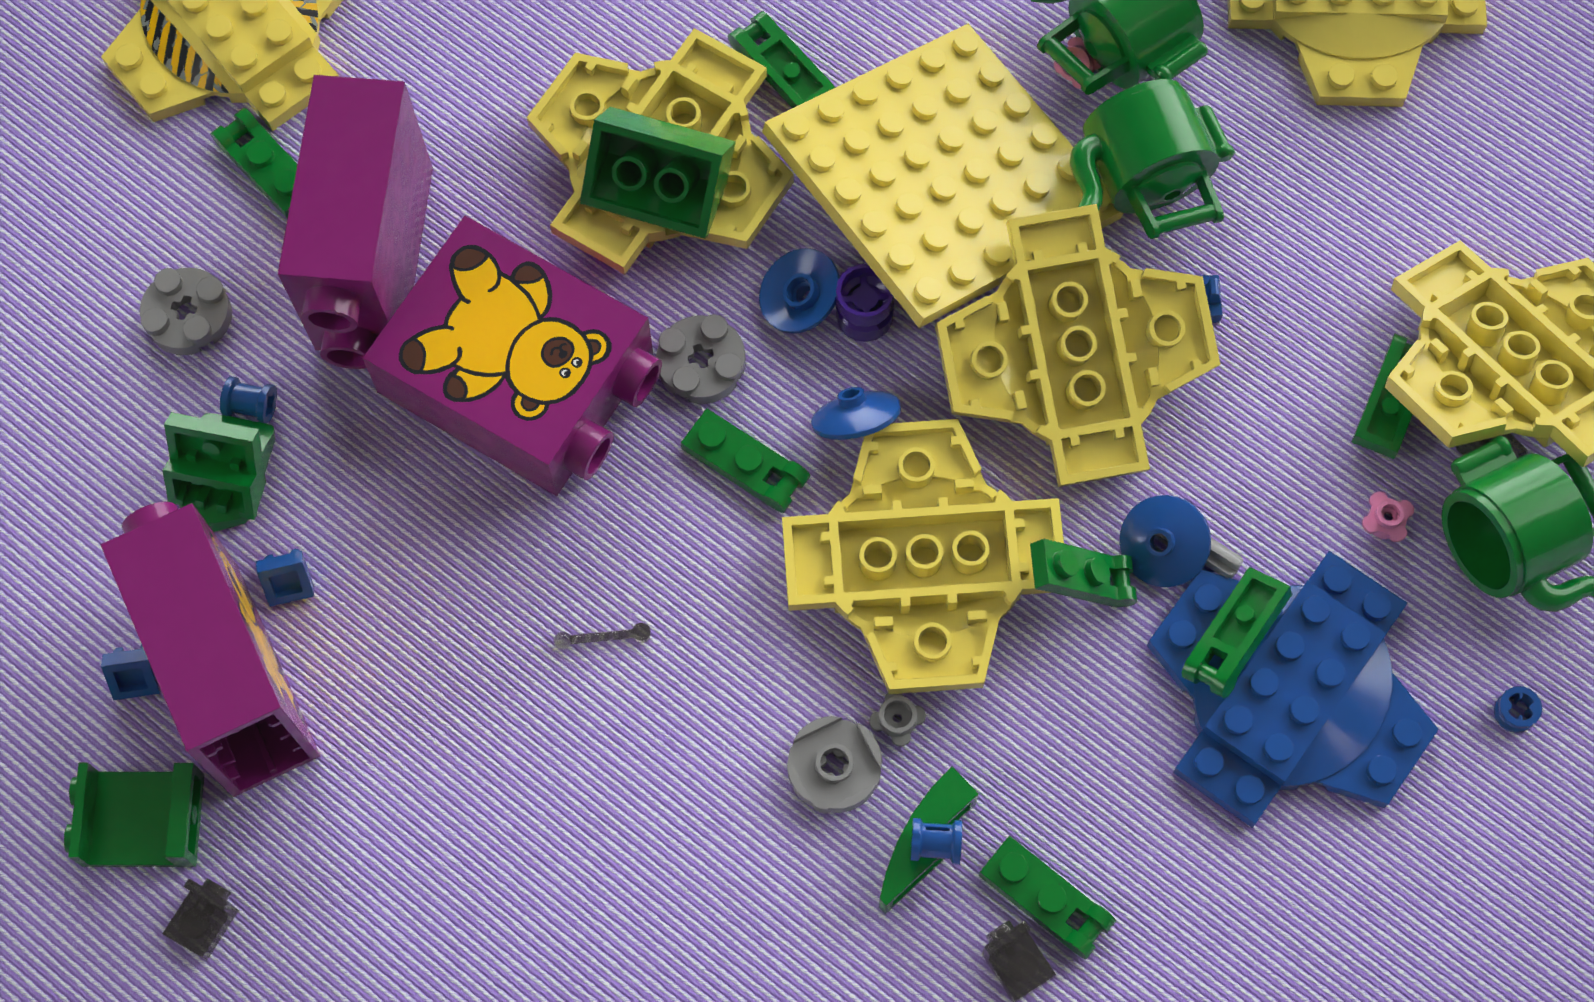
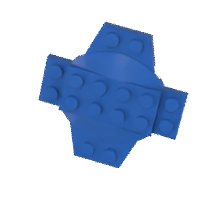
(1308, 702)

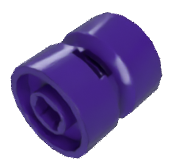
(863, 304)

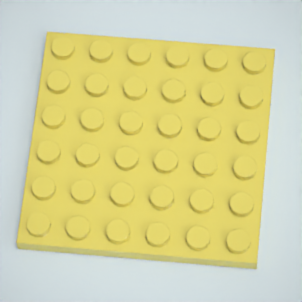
(929, 168)

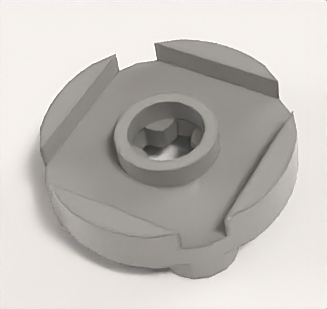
(168, 293)
(708, 335)
(844, 739)

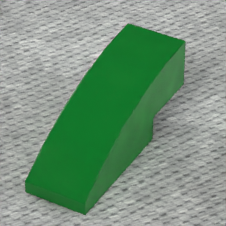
(945, 802)

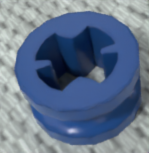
(1532, 713)

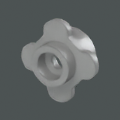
(899, 731)

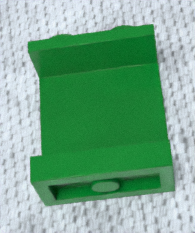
(135, 817)

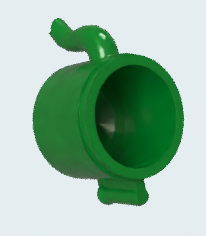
(1128, 40)
(1151, 154)
(1521, 524)

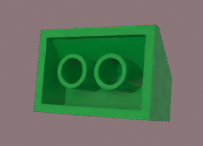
(656, 171)

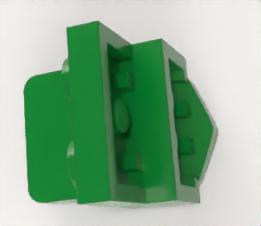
(217, 466)

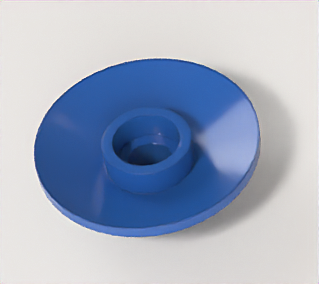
(789, 281)
(855, 414)
(1186, 535)

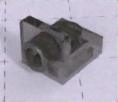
(201, 918)
(1016, 960)

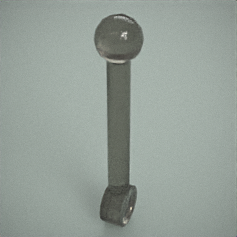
(640, 633)

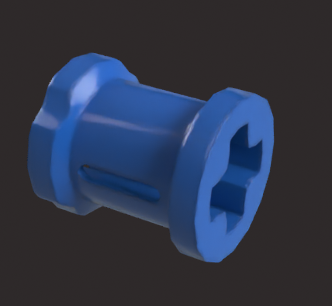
(248, 399)
(936, 840)

